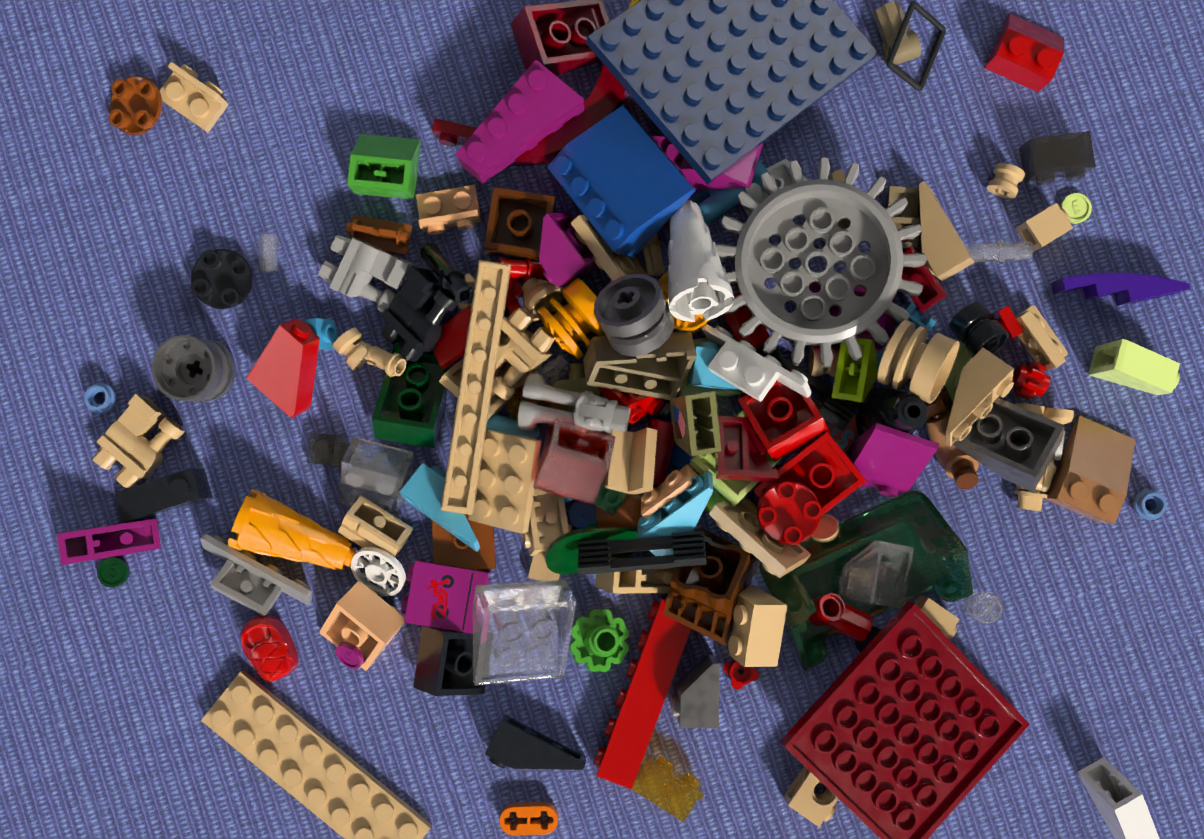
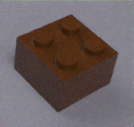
(516, 223)

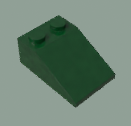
(412, 404)

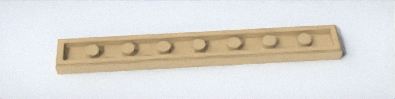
(475, 387)

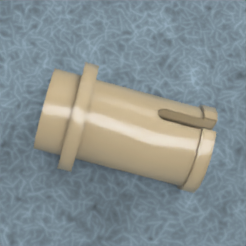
(393, 364)

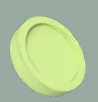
(1077, 207)

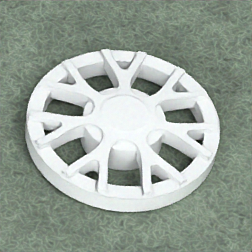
(378, 570)

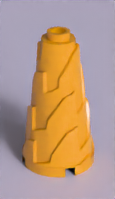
(279, 531)

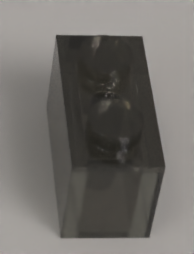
(1057, 157)

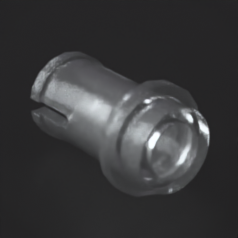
(268, 252)

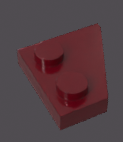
(741, 452)

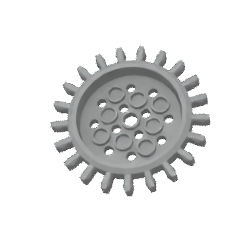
(822, 206)

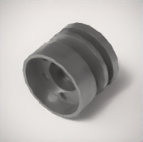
(177, 371)

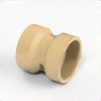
(352, 347)
(815, 366)

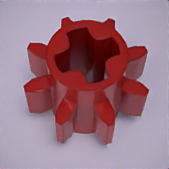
(1031, 380)

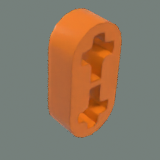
(529, 826)

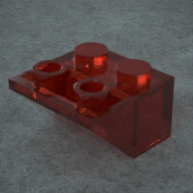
(573, 461)

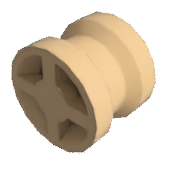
(1006, 180)

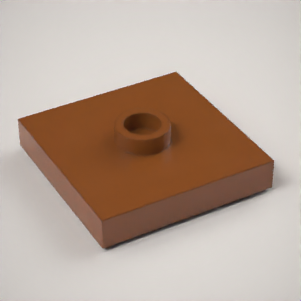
(453, 552)

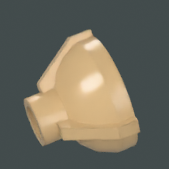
(538, 294)

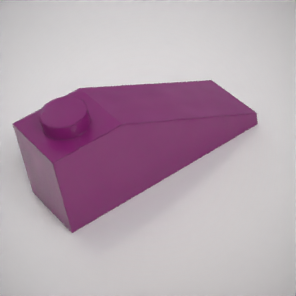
(107, 541)

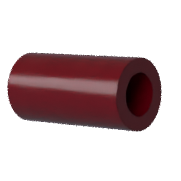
(664, 449)

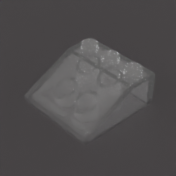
(521, 631)

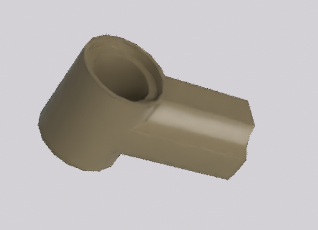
(889, 20)

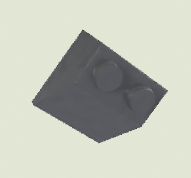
(698, 696)

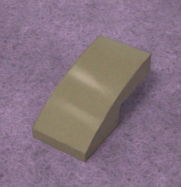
(909, 214)

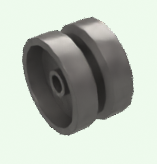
(634, 314)

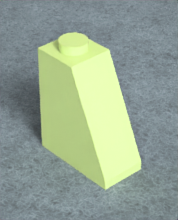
(1134, 367)

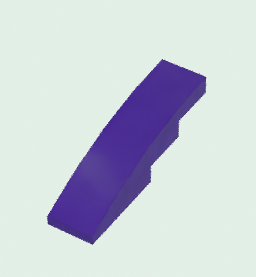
(1125, 286)

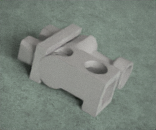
(358, 267)

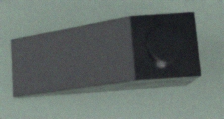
(164, 494)
(526, 748)

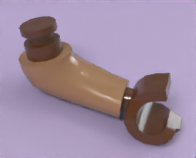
(953, 460)

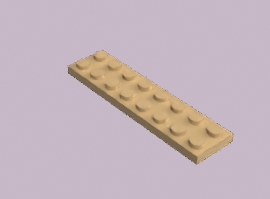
(310, 765)

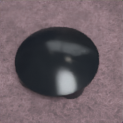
(221, 278)

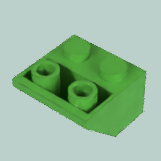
(384, 166)

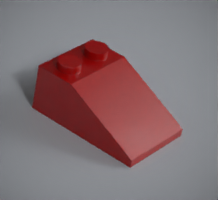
(822, 469)

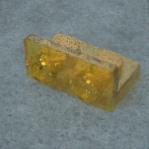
(667, 787)

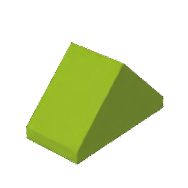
(857, 377)

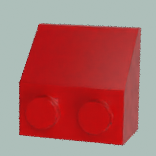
(1026, 53)
(783, 419)

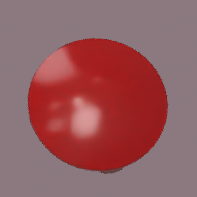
(789, 512)

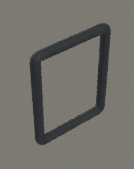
(914, 5)

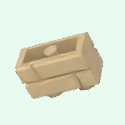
(374, 527)

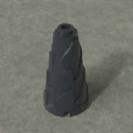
(892, 410)

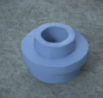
(92, 394)
(1158, 504)

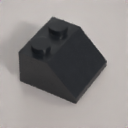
(445, 663)

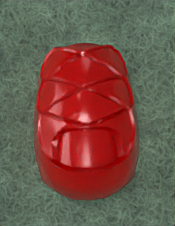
(269, 647)

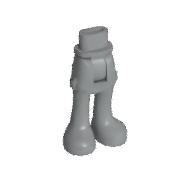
(590, 410)

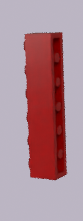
(642, 698)

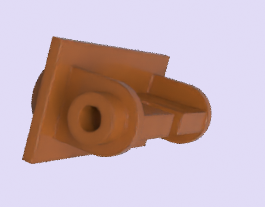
(381, 233)

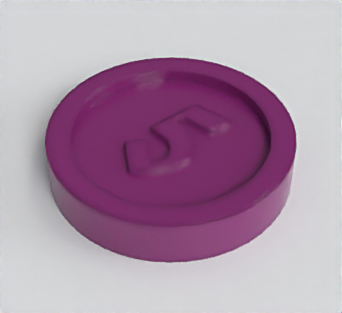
(349, 655)

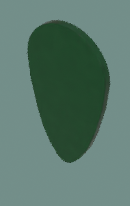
(562, 553)

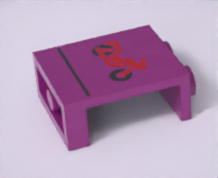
(442, 595)

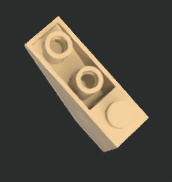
(978, 387)

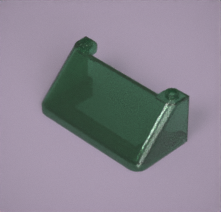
(908, 520)

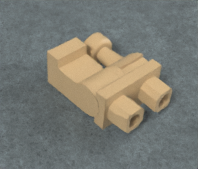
(520, 350)
(127, 441)

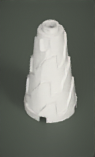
(695, 271)

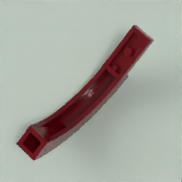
(602, 101)

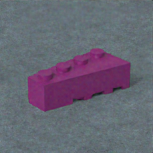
(525, 115)

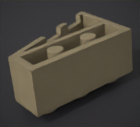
(651, 374)

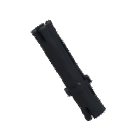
(450, 278)

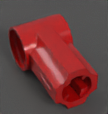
(841, 617)

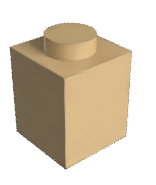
(1045, 226)

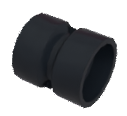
(977, 328)

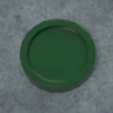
(113, 572)

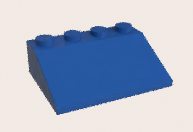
(621, 181)

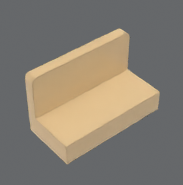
(632, 462)

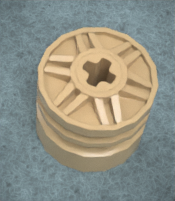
(924, 364)

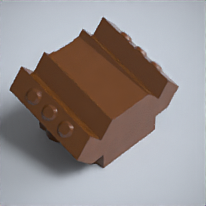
(708, 593)

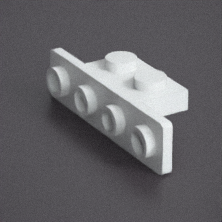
(748, 370)

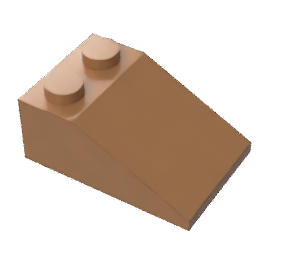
(1093, 471)

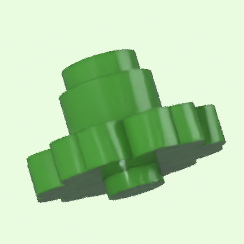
(598, 640)

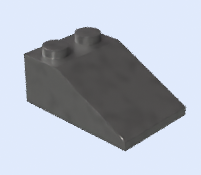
(1013, 443)

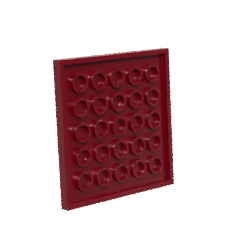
(905, 729)

